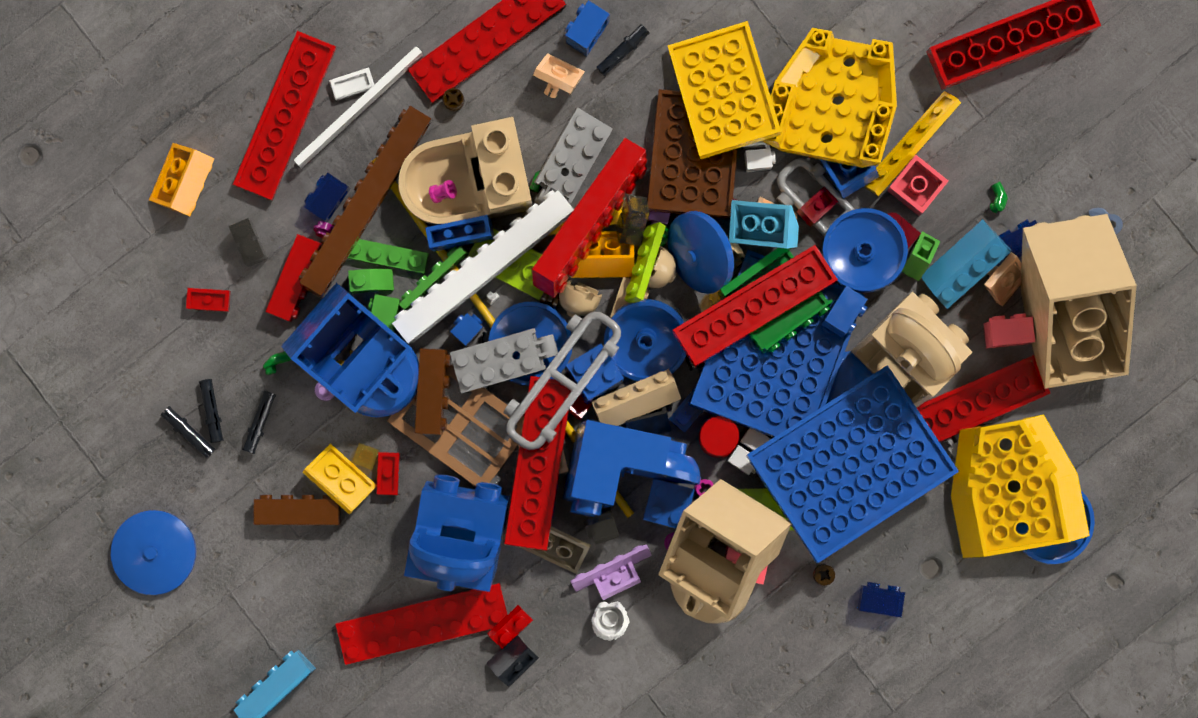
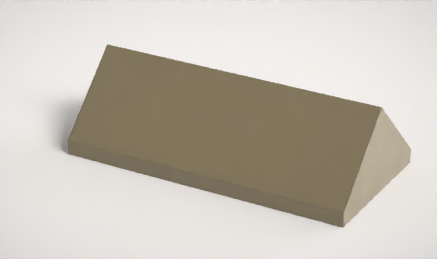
(562, 550)

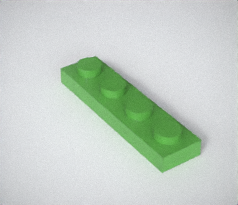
(389, 256)
(439, 271)

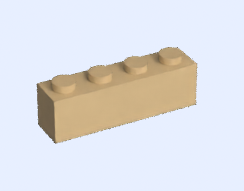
(637, 399)

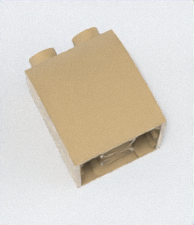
(1078, 299)

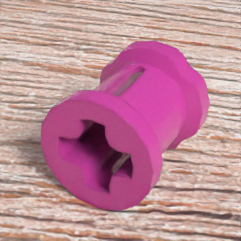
(443, 191)
(698, 487)

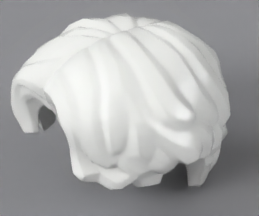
(610, 620)

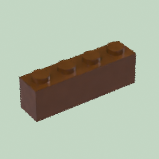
(431, 391)
(296, 511)

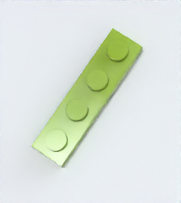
(644, 264)

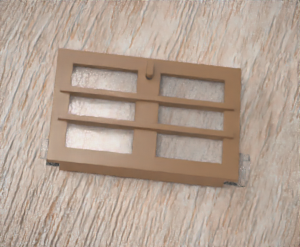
(475, 432)

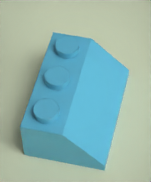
(763, 224)

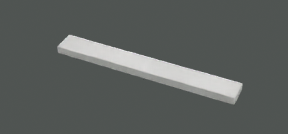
(358, 107)

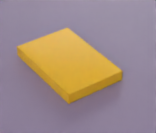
(339, 478)

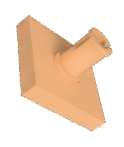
(558, 75)
(1004, 279)

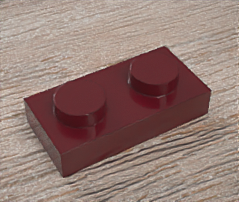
(817, 206)

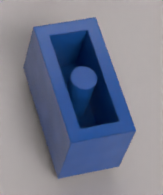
(844, 312)

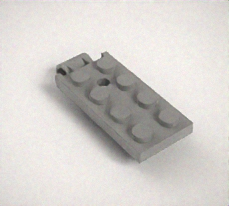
(576, 152)
(494, 360)

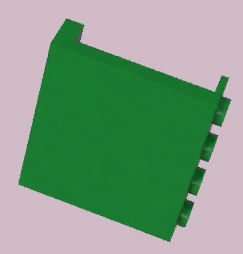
(785, 325)

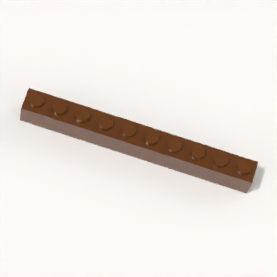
(365, 202)

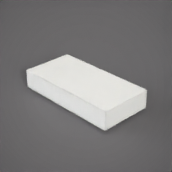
(352, 84)

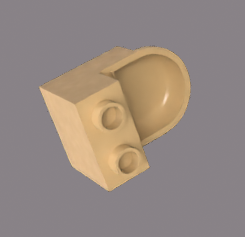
(450, 159)
(915, 347)
(703, 580)

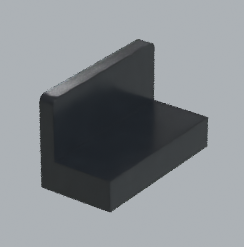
(653, 422)
(512, 661)

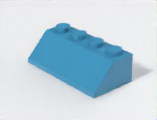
(965, 263)
(275, 687)

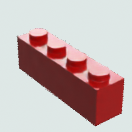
(288, 291)

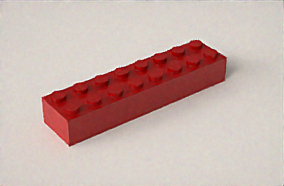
(1011, 40)
(589, 218)

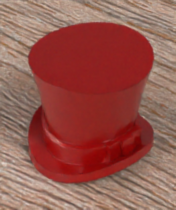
(718, 437)

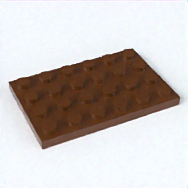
(678, 175)

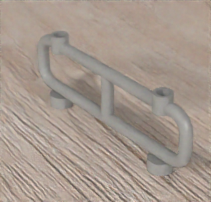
(816, 171)
(577, 327)

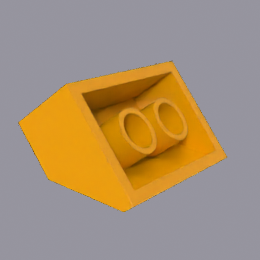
(181, 179)
(607, 258)

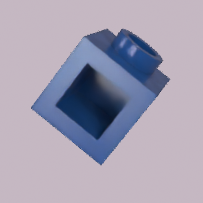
(467, 328)

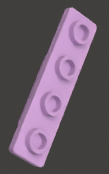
(614, 575)

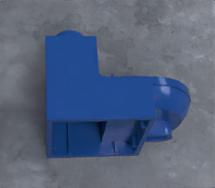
(377, 375)
(607, 451)
(457, 534)

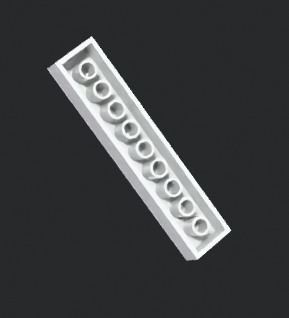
(484, 267)

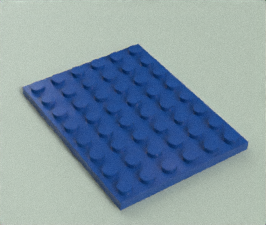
(777, 387)
(852, 464)

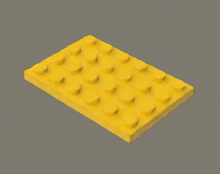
(724, 90)

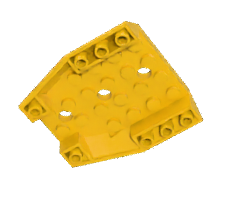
(806, 94)
(1047, 495)

